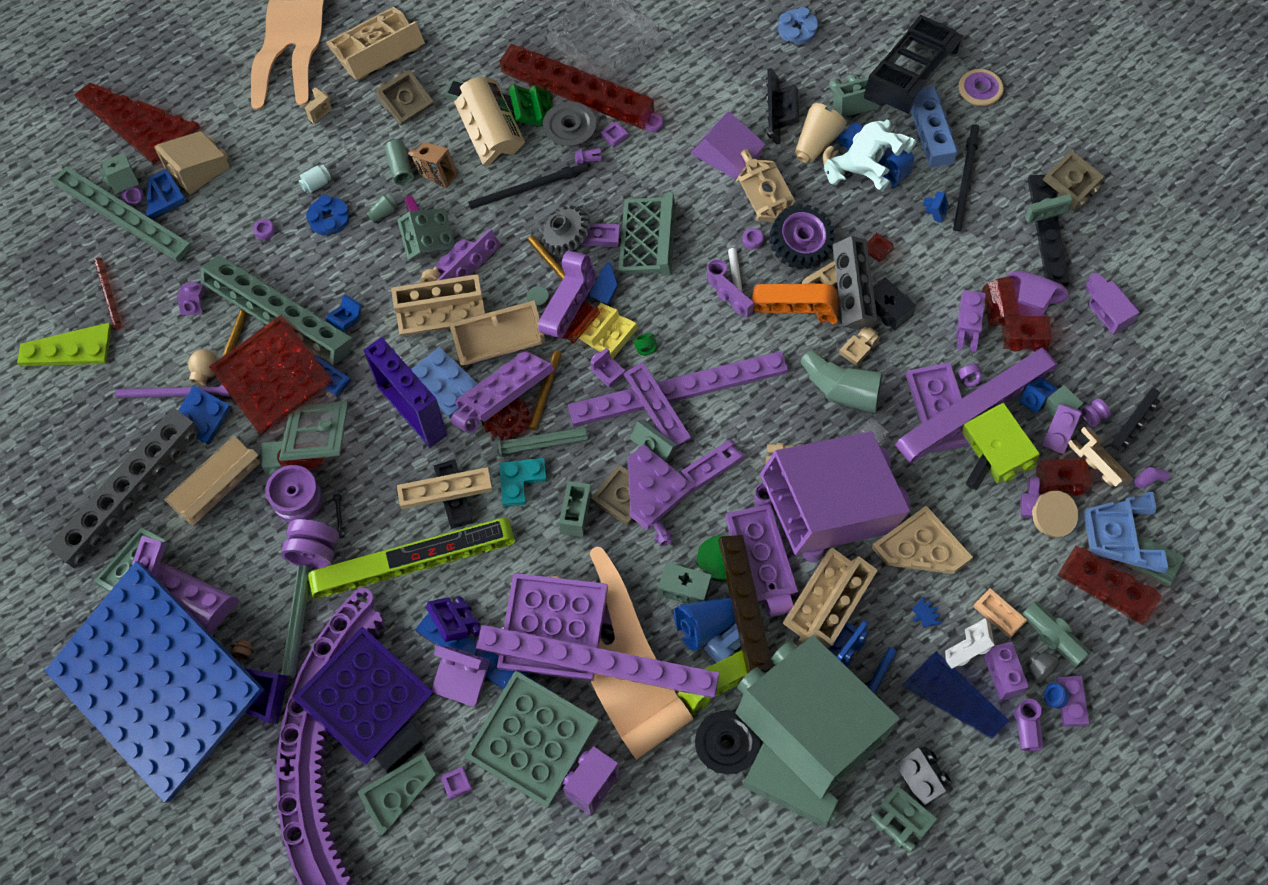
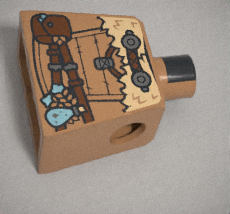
(434, 163)

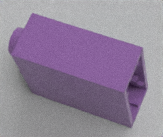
(834, 492)

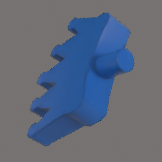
(925, 613)

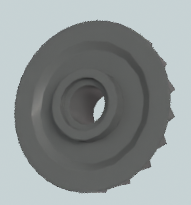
(569, 124)
(565, 230)

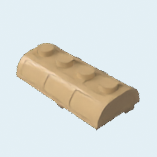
(497, 333)

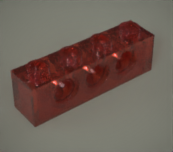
(1115, 597)

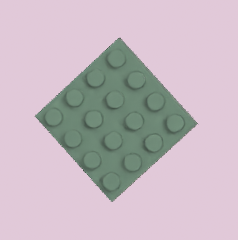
(532, 739)

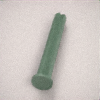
(542, 441)

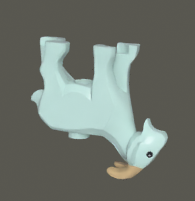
(865, 154)

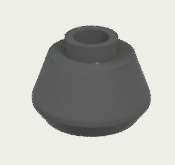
(1042, 666)

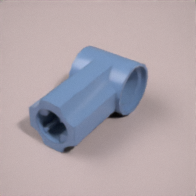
(724, 645)

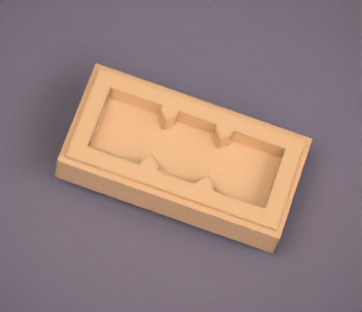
(1000, 613)

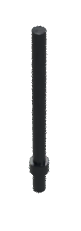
(971, 145)
(567, 173)

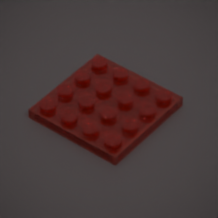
(271, 374)

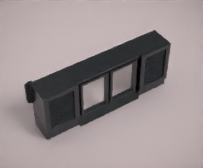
(900, 86)

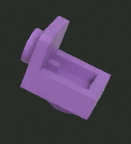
(190, 298)
(606, 368)

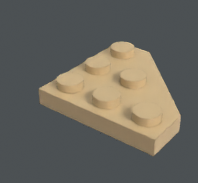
(923, 545)

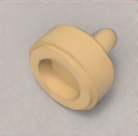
(430, 275)

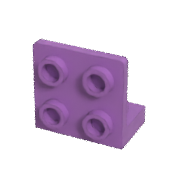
(459, 675)

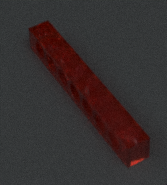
(577, 86)

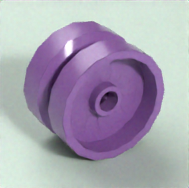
(294, 493)
(309, 543)

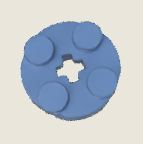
(797, 16)

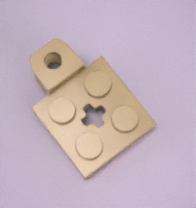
(1099, 458)

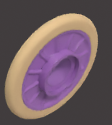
(990, 80)

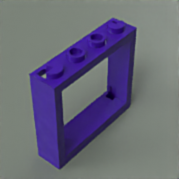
(406, 392)

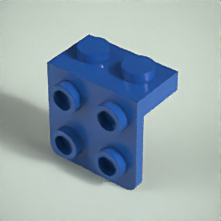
(849, 640)

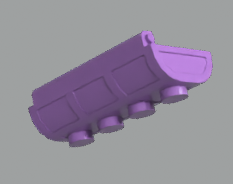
(201, 599)

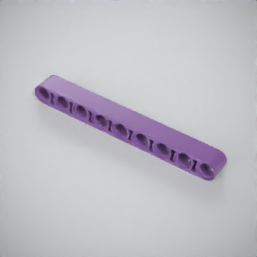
(991, 394)

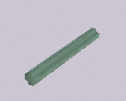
(296, 622)

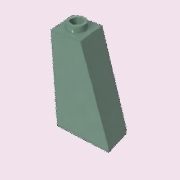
(779, 784)

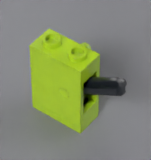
(999, 445)

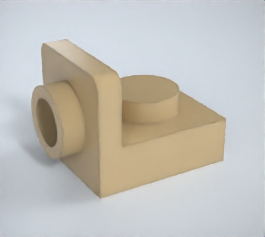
(319, 107)

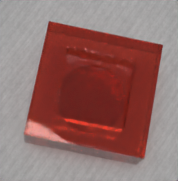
(879, 247)

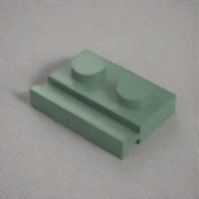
(1173, 560)

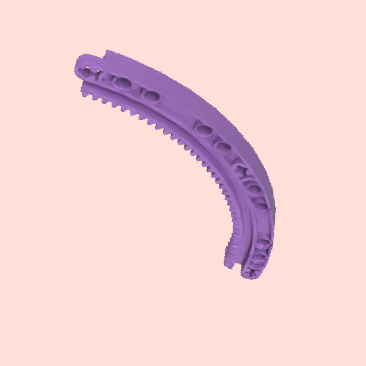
(315, 854)

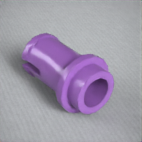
(586, 156)

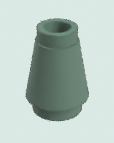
(383, 207)

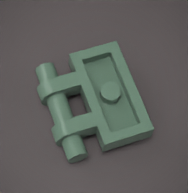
(908, 813)

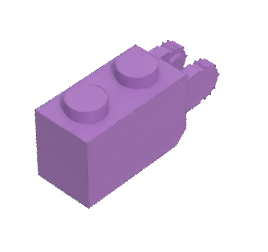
(1110, 304)
(970, 318)

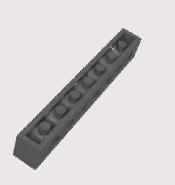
(112, 490)

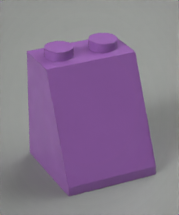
(724, 144)

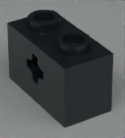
(892, 304)

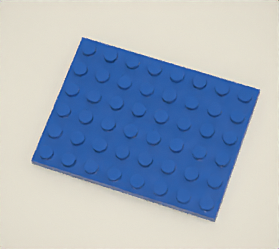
(153, 681)

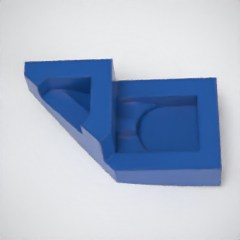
(605, 285)

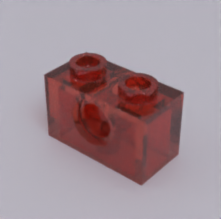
(1035, 326)
(1073, 470)

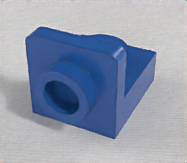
(1037, 394)

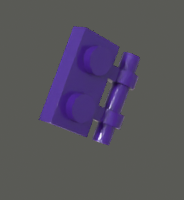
(448, 620)

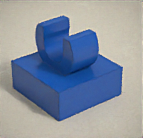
(937, 206)

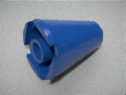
(703, 621)

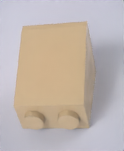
(192, 160)

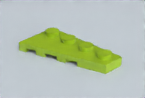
(70, 348)

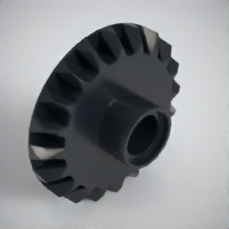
(721, 727)

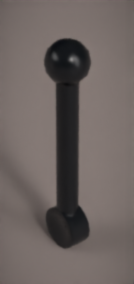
(337, 498)

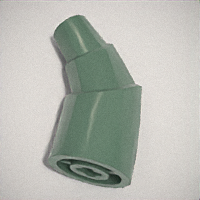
(842, 386)

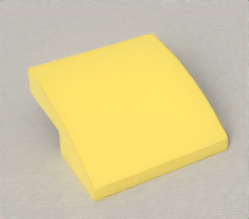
(609, 331)

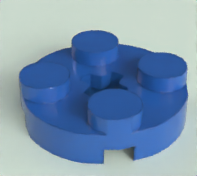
(324, 205)

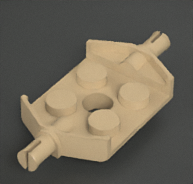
(760, 172)

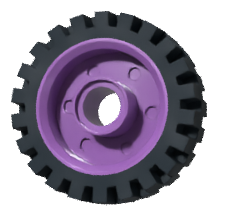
(805, 222)

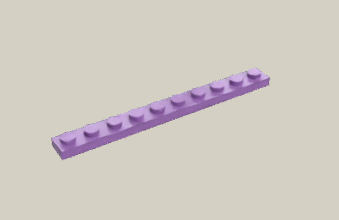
(681, 388)
(598, 661)

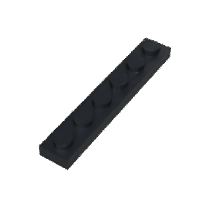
(1049, 234)

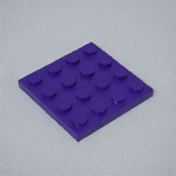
(363, 695)

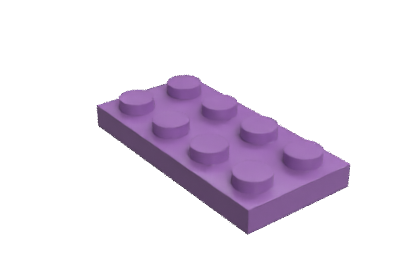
(934, 391)

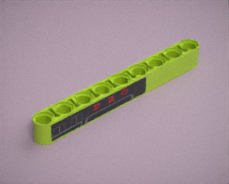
(410, 557)

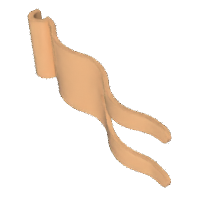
(287, 24)
(638, 711)

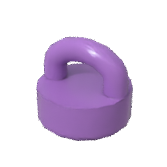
(968, 372)

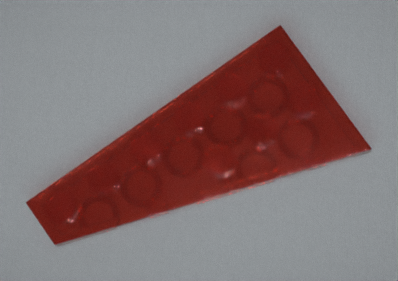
(133, 121)

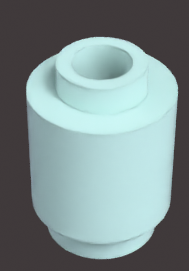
(314, 178)

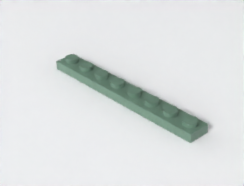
(122, 214)

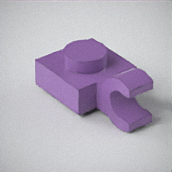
(1029, 499)

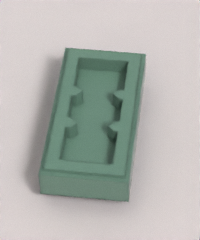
(1048, 208)
(658, 443)

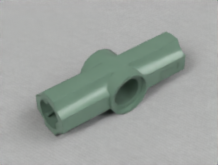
(1056, 634)

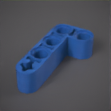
(899, 166)

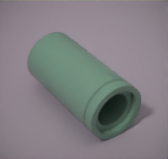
(399, 162)

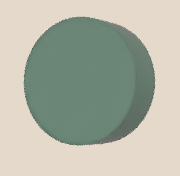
(540, 296)

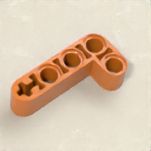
(798, 299)

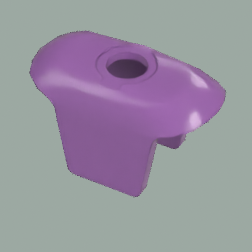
(1036, 293)

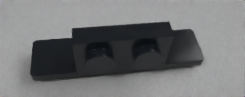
(782, 106)

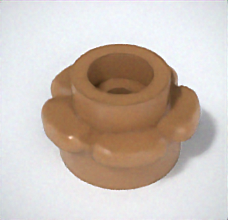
(242, 650)

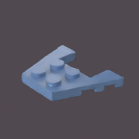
(1114, 535)

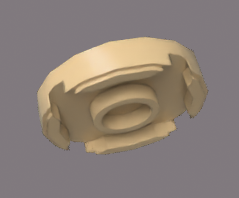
(1055, 514)

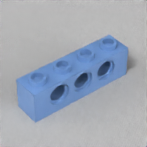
(933, 128)

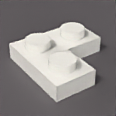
(978, 641)

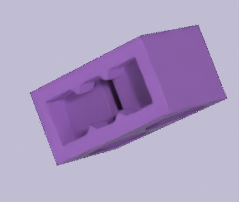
(1006, 671)

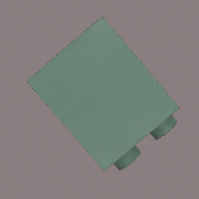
(814, 714)

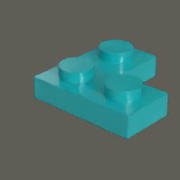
(516, 474)

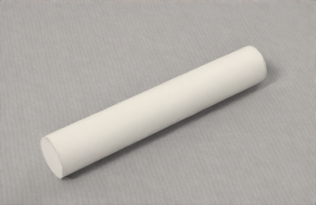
(736, 278)

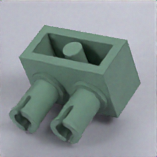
(849, 96)

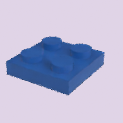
(206, 413)

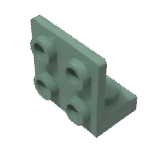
(425, 232)

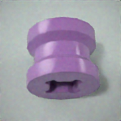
(1095, 412)

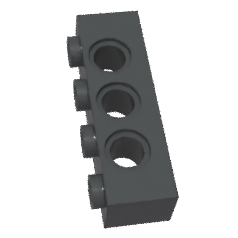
(854, 283)

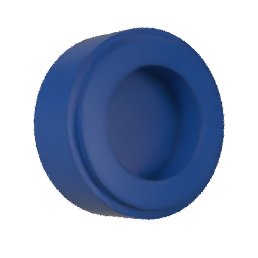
(1056, 695)

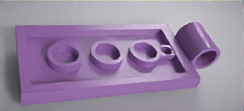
(499, 390)
(766, 557)

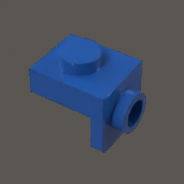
(346, 314)

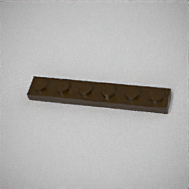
(745, 603)

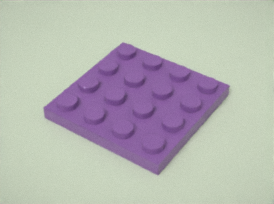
(557, 611)

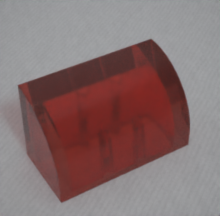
(1000, 300)

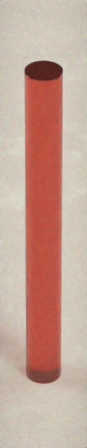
(107, 292)

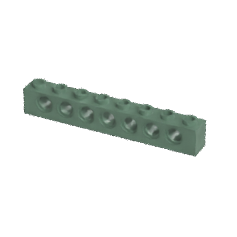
(268, 304)

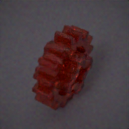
(512, 422)

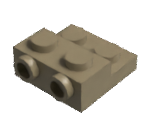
(403, 96)
(1075, 178)

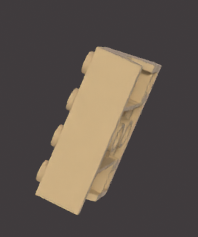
(376, 43)

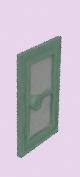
(314, 431)

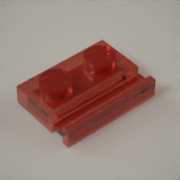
(581, 321)

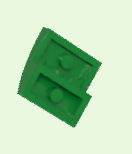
(530, 105)

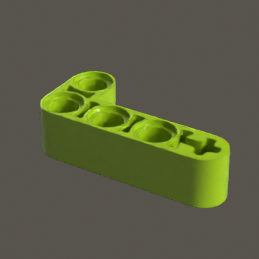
(731, 673)

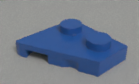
(162, 194)

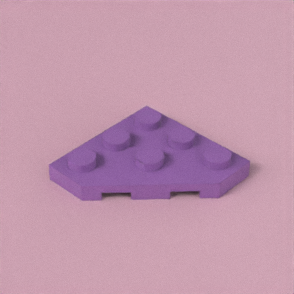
(653, 487)

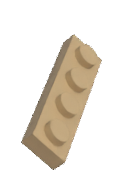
(444, 488)

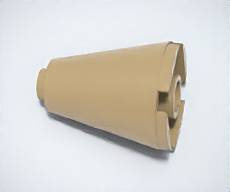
(818, 132)

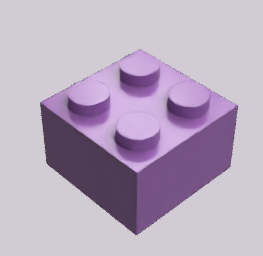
(591, 780)

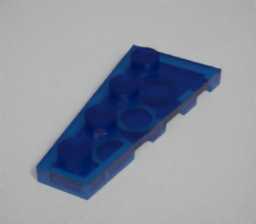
(955, 696)

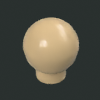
(199, 366)

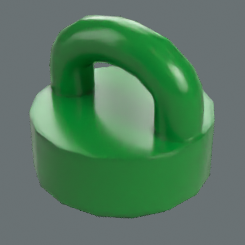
(645, 341)

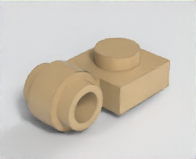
(857, 349)

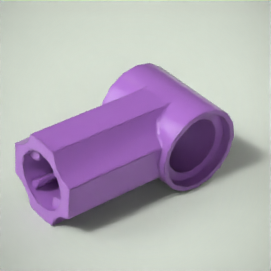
(1029, 727)

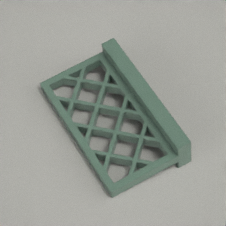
(665, 230)

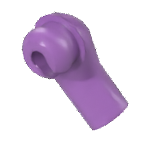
(1149, 476)

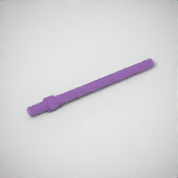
(168, 392)

